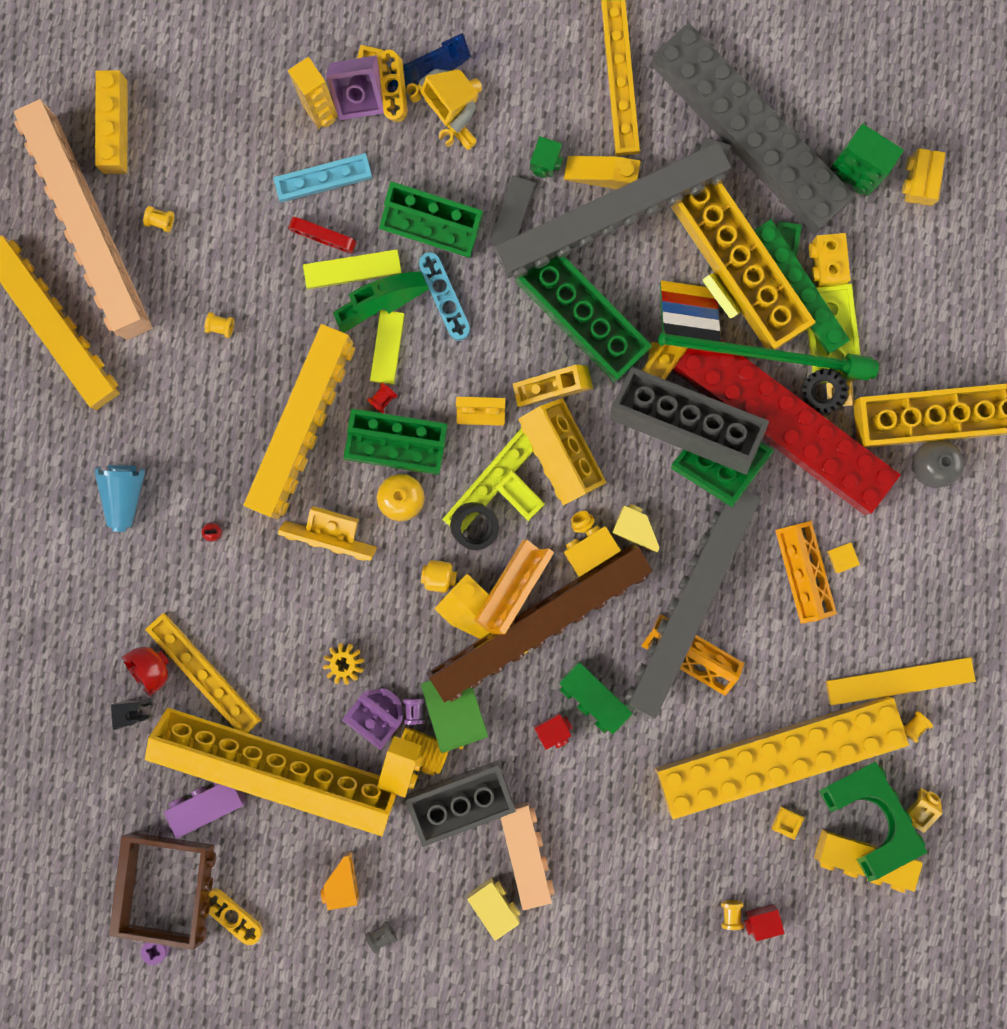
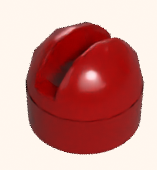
(211, 537)

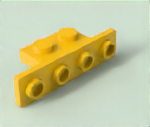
(329, 531)

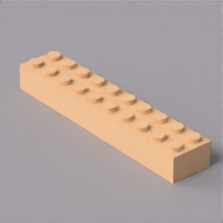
(82, 219)

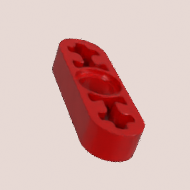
(322, 235)

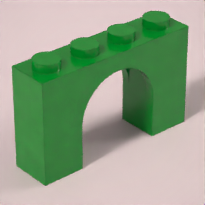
(902, 841)

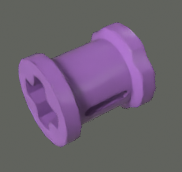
(414, 711)

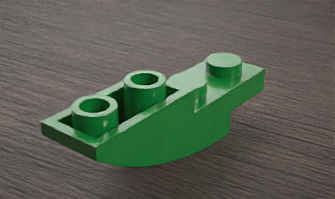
(385, 293)

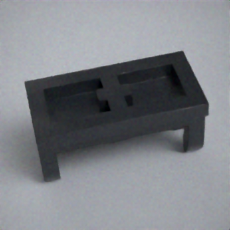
(127, 714)

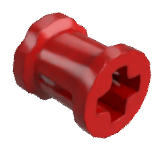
(382, 398)

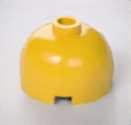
(400, 497)

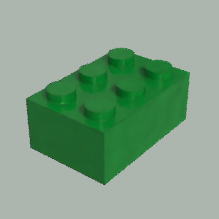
(866, 160)

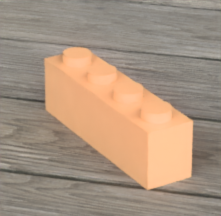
(526, 857)

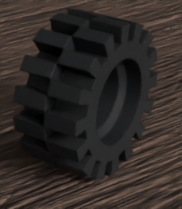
(838, 383)

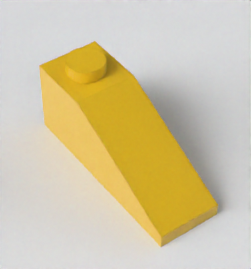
(602, 170)
(553, 385)

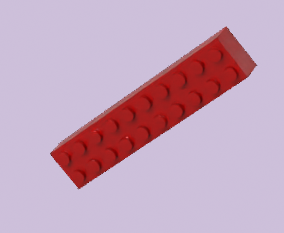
(792, 426)

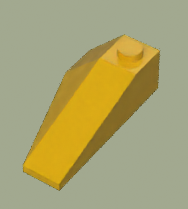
(463, 605)

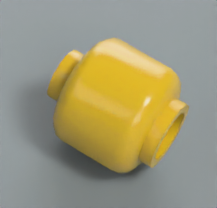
(438, 576)

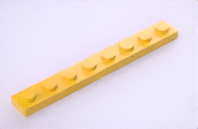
(620, 77)

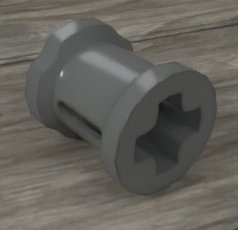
(372, 938)

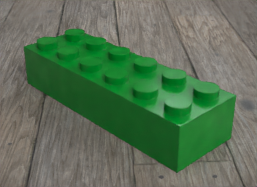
(585, 316)

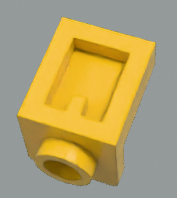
(925, 810)

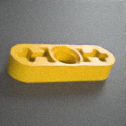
(385, 77)
(231, 927)

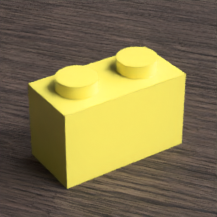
(493, 908)

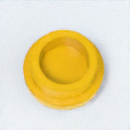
(582, 521)

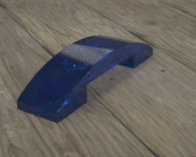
(448, 57)

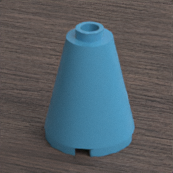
(119, 494)

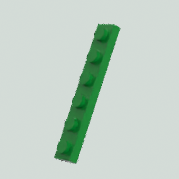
(826, 328)

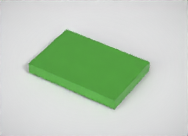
(455, 721)

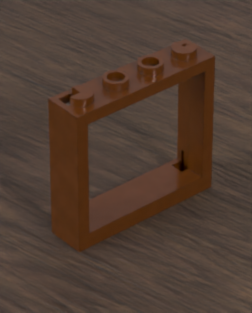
(125, 887)

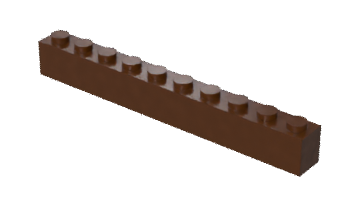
(540, 622)

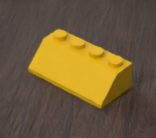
(562, 450)

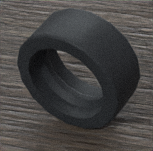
(489, 536)

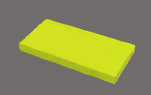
(841, 303)

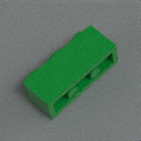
(594, 699)

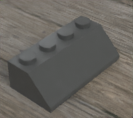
(460, 803)

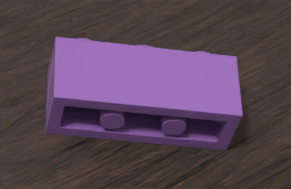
(202, 808)

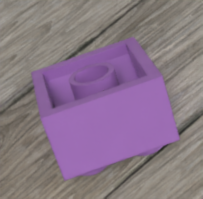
(355, 87)

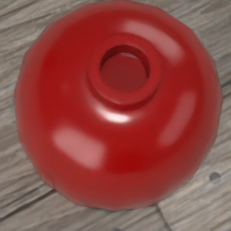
(147, 668)

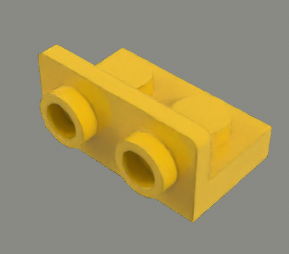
(480, 411)

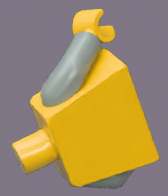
(450, 97)

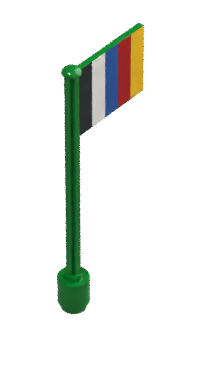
(692, 321)

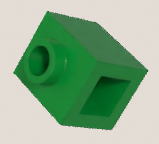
(546, 158)

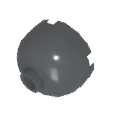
(937, 464)

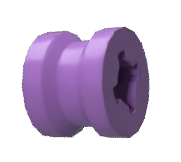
(153, 959)

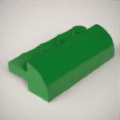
(431, 219)
(395, 441)

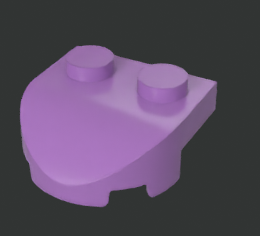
(375, 716)

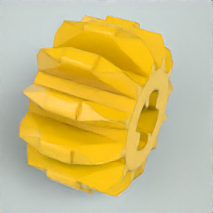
(336, 667)

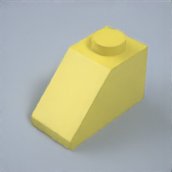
(635, 528)

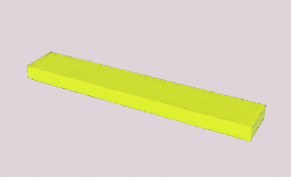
(483, 488)

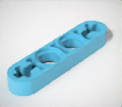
(445, 296)

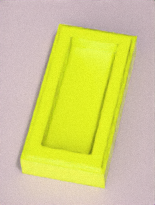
(722, 295)
(519, 495)

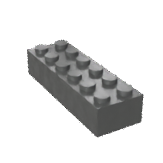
(689, 420)

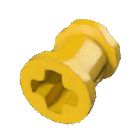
(158, 219)
(219, 325)
(917, 726)
(732, 915)

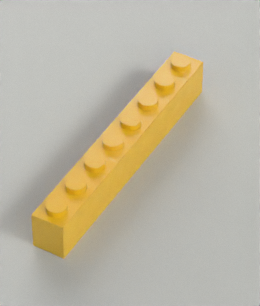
(54, 328)

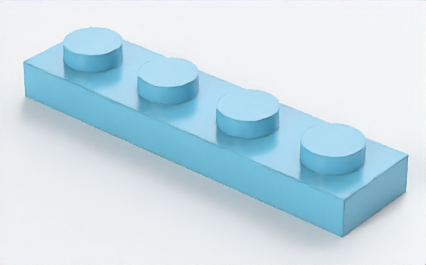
(322, 178)

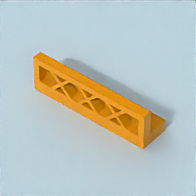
(802, 572)
(513, 587)
(714, 659)

